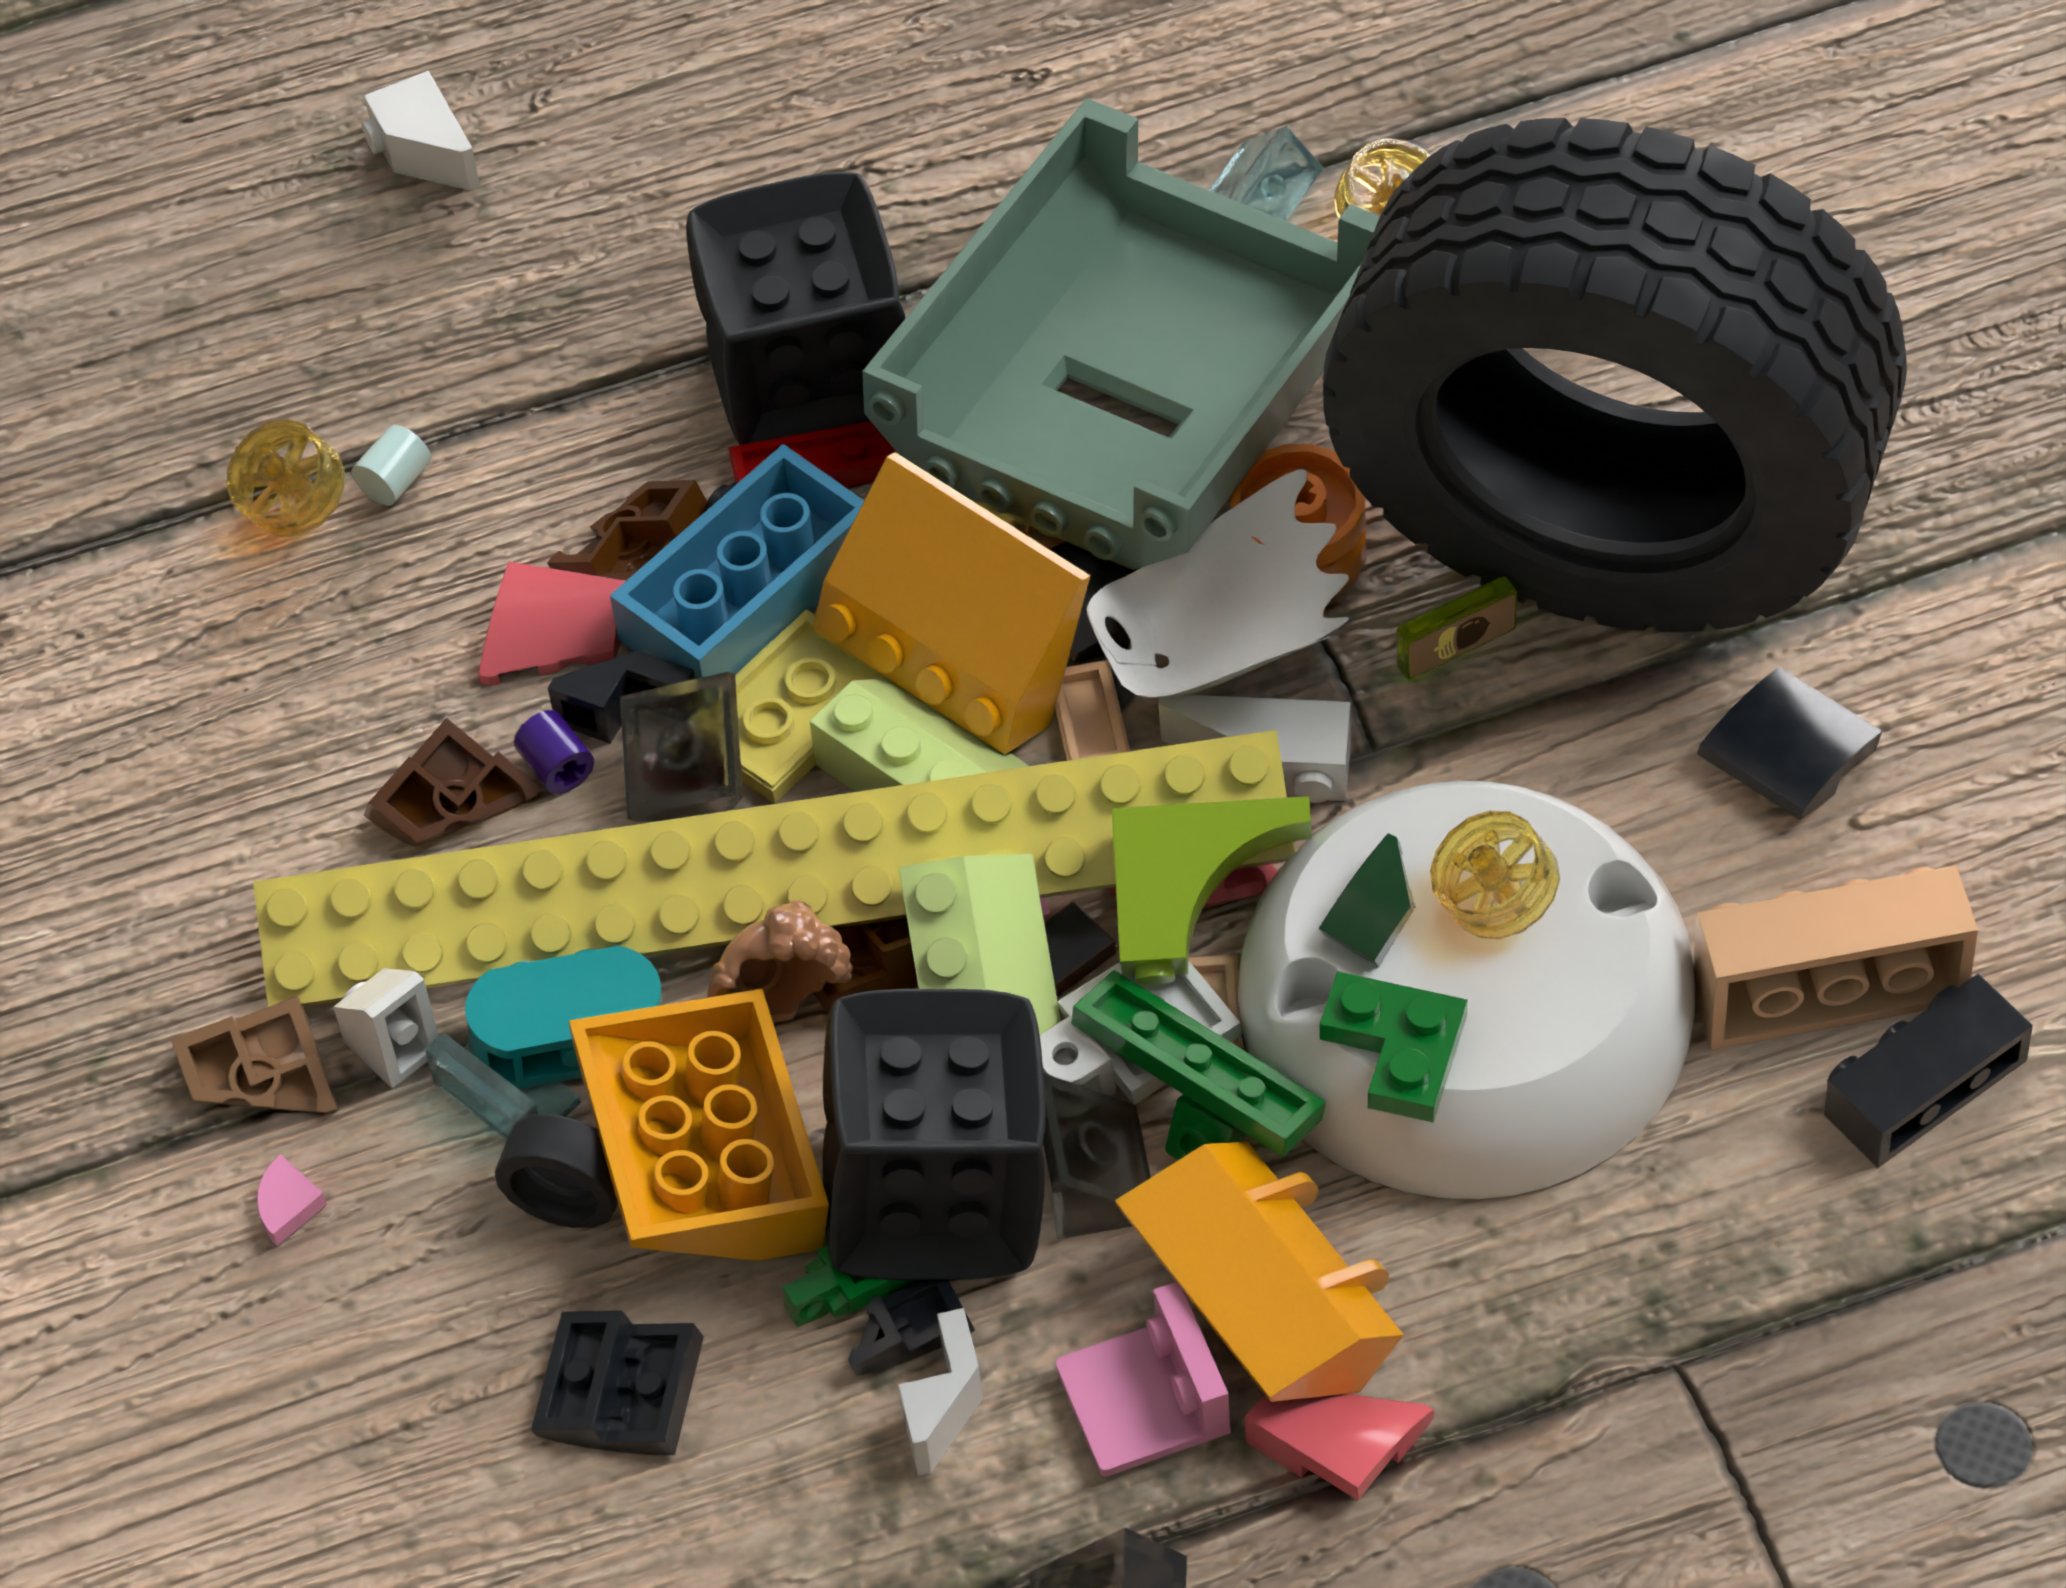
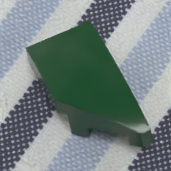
(1372, 904)

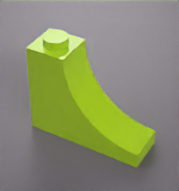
(1174, 861)

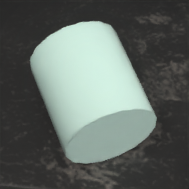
(391, 465)

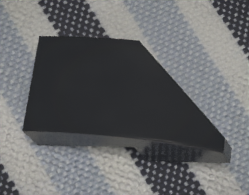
(904, 1325)

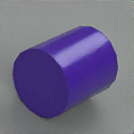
(554, 752)

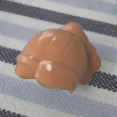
(785, 957)

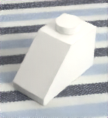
(419, 133)
(388, 1023)

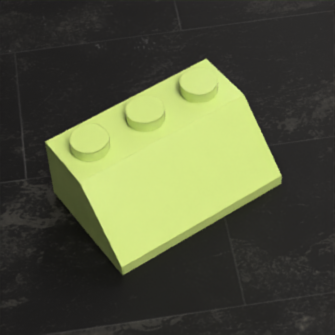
(889, 738)
(981, 928)

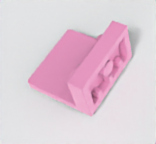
(1147, 1389)

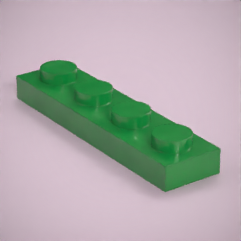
(1198, 1063)

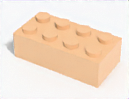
(1831, 955)

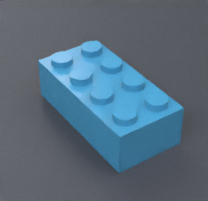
(739, 569)

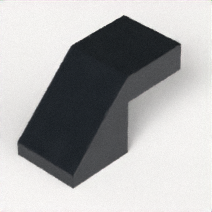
(592, 695)

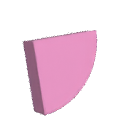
(286, 1200)

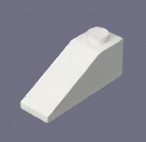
(1310, 733)

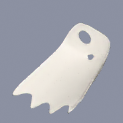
(1225, 600)

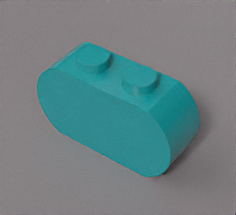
(524, 1010)

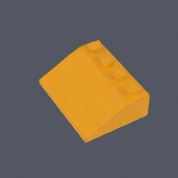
(953, 606)
(702, 1128)

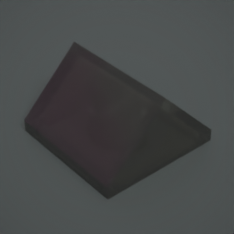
(682, 749)
(1090, 1157)

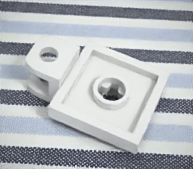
(1101, 1068)

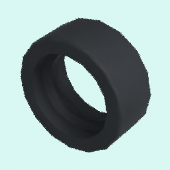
(557, 1172)

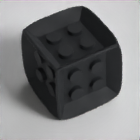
(793, 300)
(933, 1134)

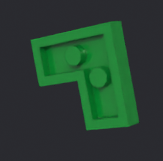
(1410, 1030)

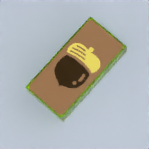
(1456, 628)

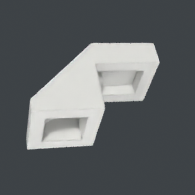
(942, 1404)

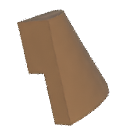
(257, 1061)

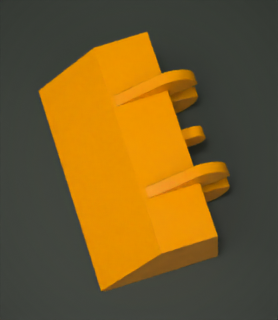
(1265, 1272)

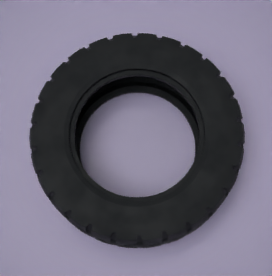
(1648, 263)

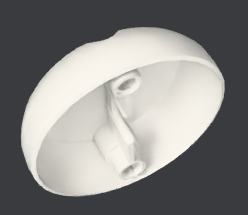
(1565, 1024)

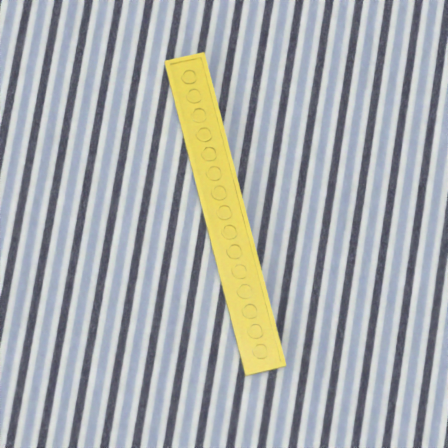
(719, 872)

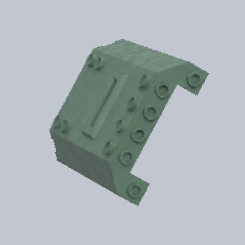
(1133, 292)

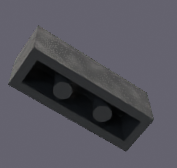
(1926, 1069)

